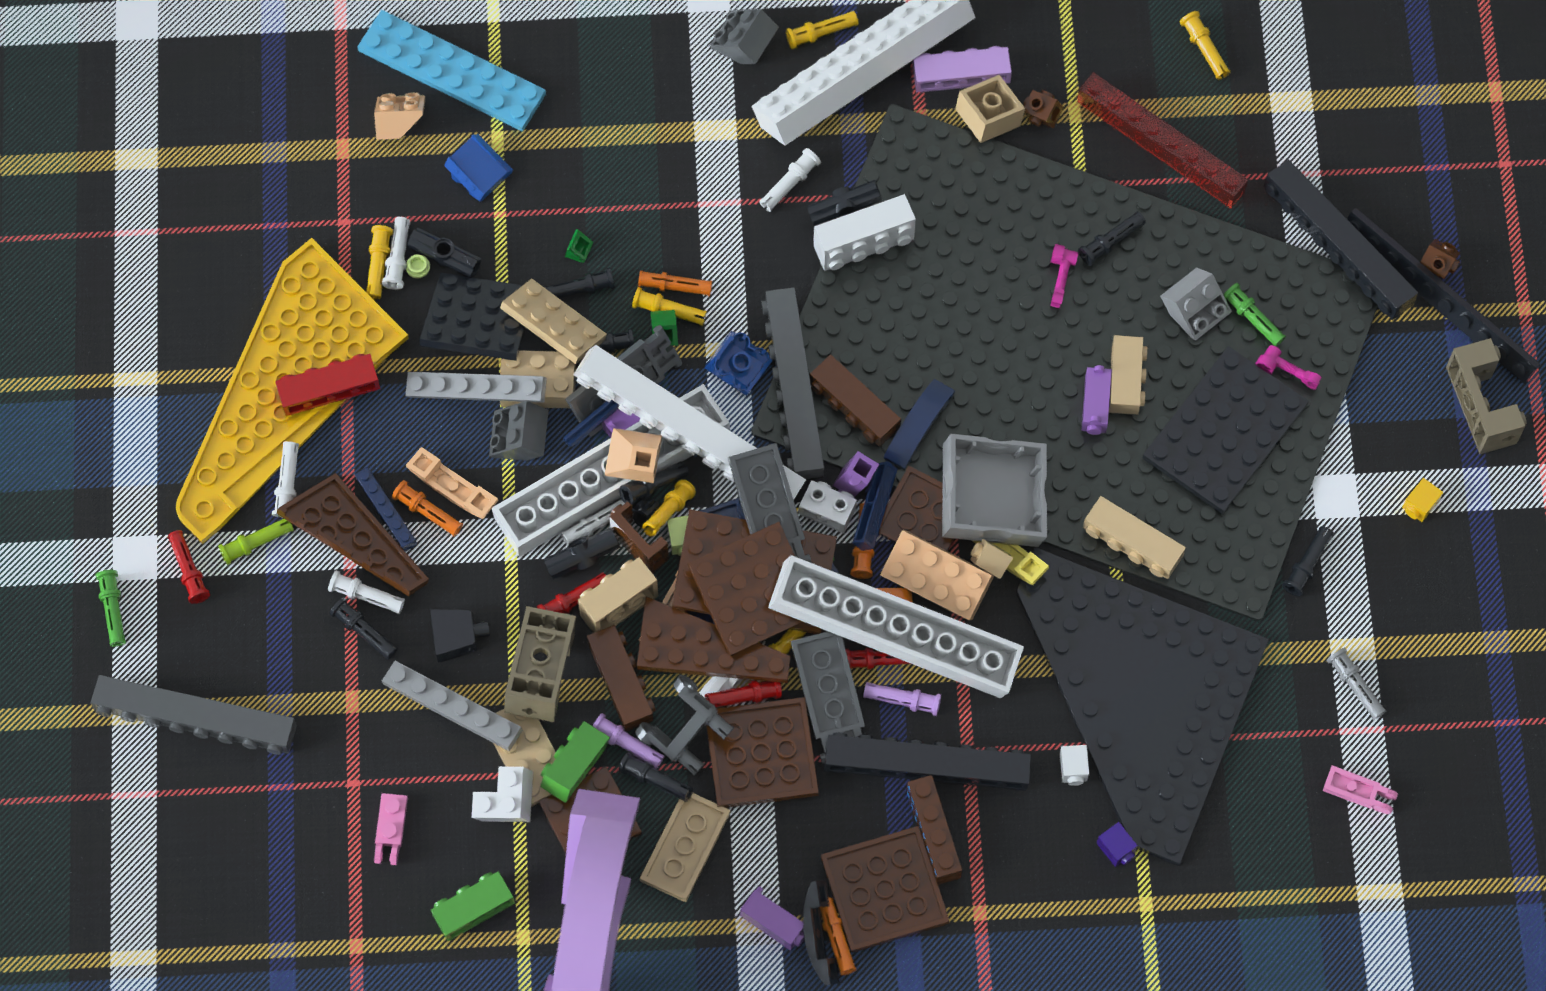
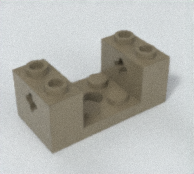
(1467, 369)
(535, 684)

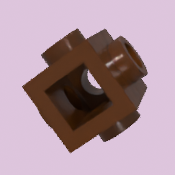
(1042, 109)
(1441, 258)

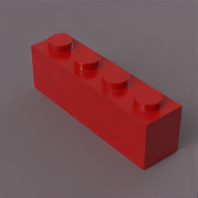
(327, 384)

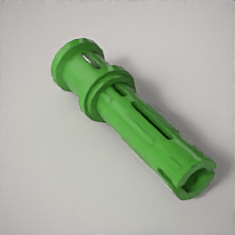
(1247, 305)
(110, 597)

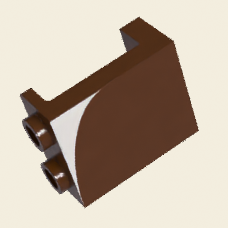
(652, 555)

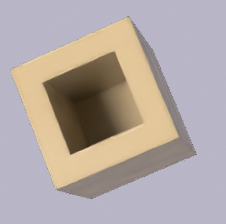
(990, 558)

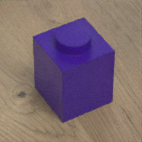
(1117, 845)

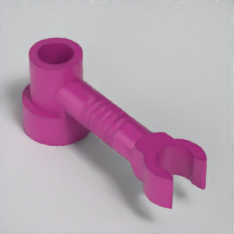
(1063, 258)
(1272, 359)

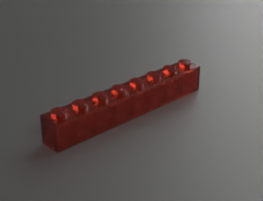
(1162, 140)

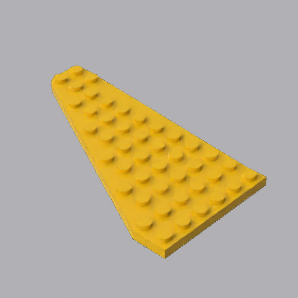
(306, 323)

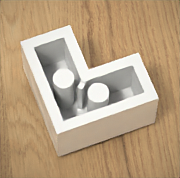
(511, 801)

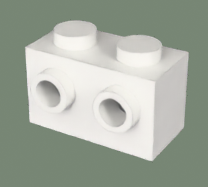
(828, 506)

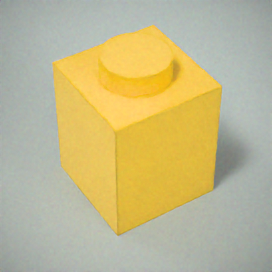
(1422, 500)

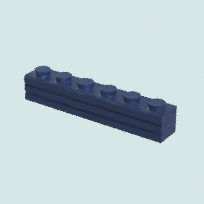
(874, 506)
(385, 509)

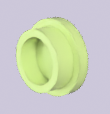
(418, 266)

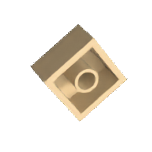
(990, 108)

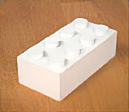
(864, 233)

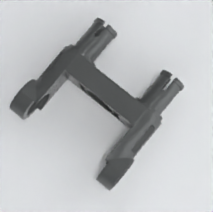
(677, 749)

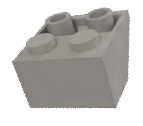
(1196, 303)

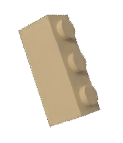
(1127, 375)

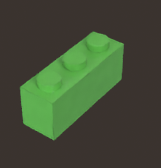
(573, 761)
(472, 905)

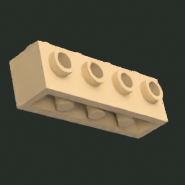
(1134, 538)

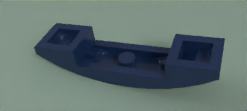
(917, 423)

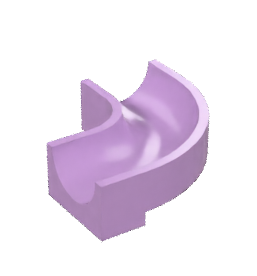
(593, 890)

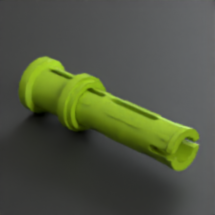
(244, 544)

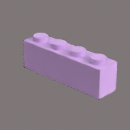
(960, 69)

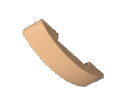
(451, 485)

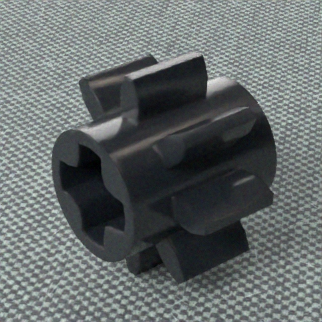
(644, 510)

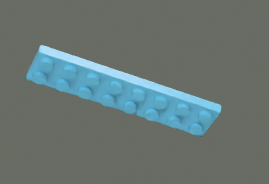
(452, 70)

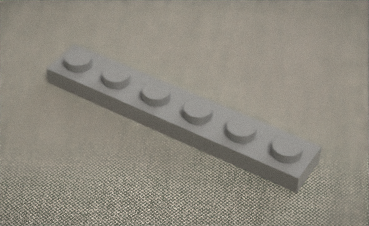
(476, 387)
(452, 705)

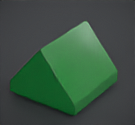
(579, 247)

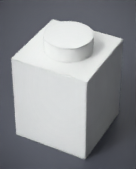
(1074, 764)

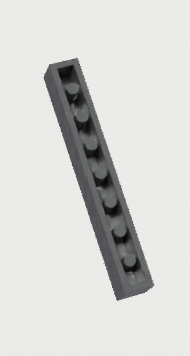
(794, 383)
(193, 714)

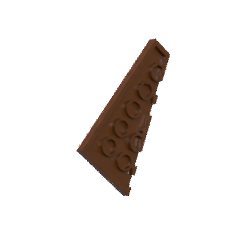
(344, 524)
(689, 645)

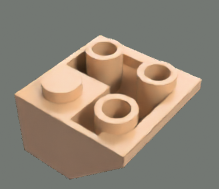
(397, 114)
(633, 455)

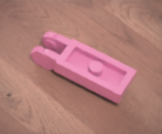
(1358, 789)
(390, 826)

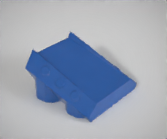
(477, 167)
(738, 362)

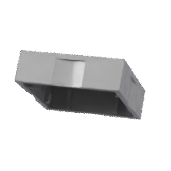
(994, 490)

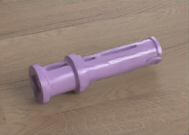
(914, 700)
(629, 743)

